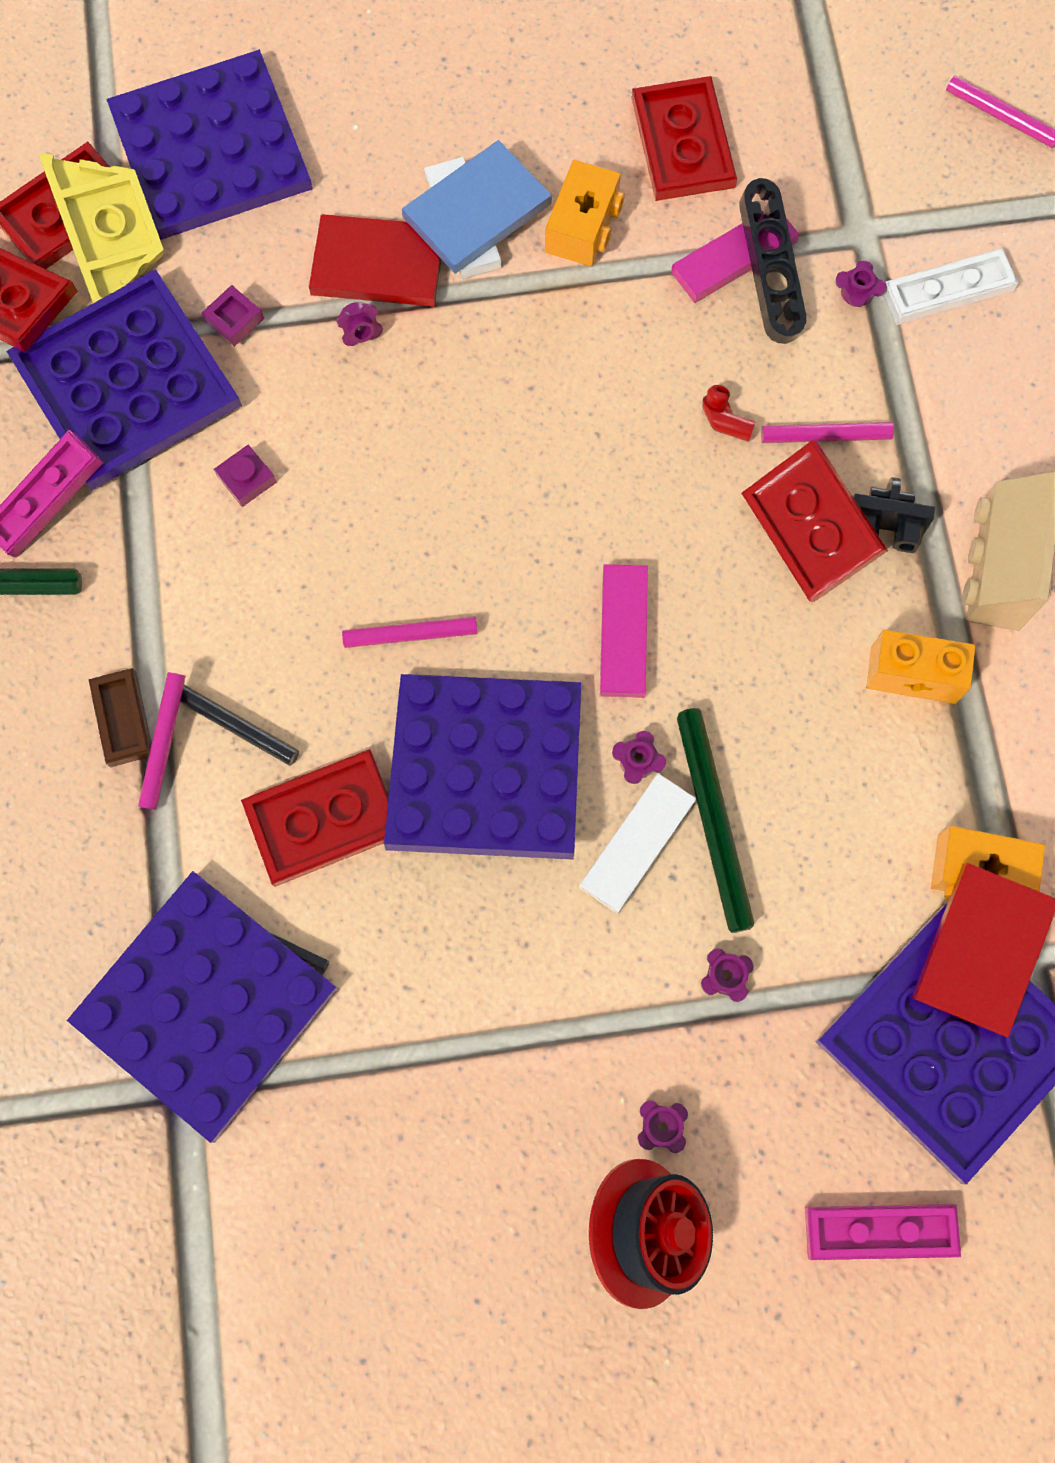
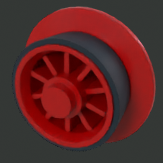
(648, 1234)

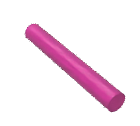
(1002, 111)
(827, 432)
(409, 632)
(161, 741)

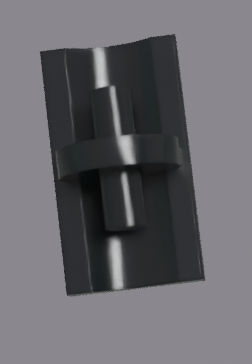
(897, 512)

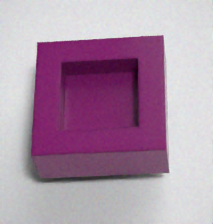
(233, 315)
(245, 475)

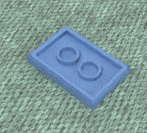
(476, 206)

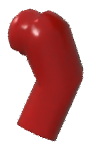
(721, 415)

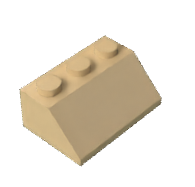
(1012, 552)

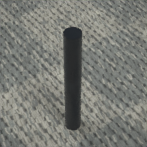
(239, 726)

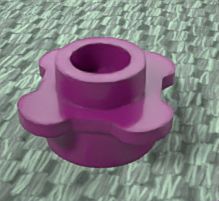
(857, 294)
(359, 323)
(634, 769)
(739, 968)
(672, 1116)

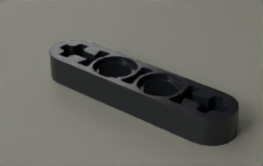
(776, 260)

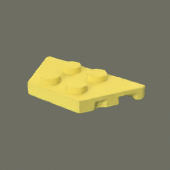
(104, 222)

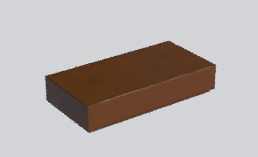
(120, 717)

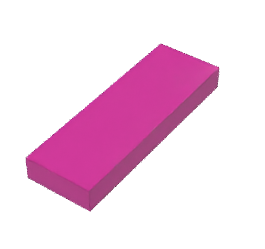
(721, 261)
(45, 491)
(624, 631)
(882, 1232)

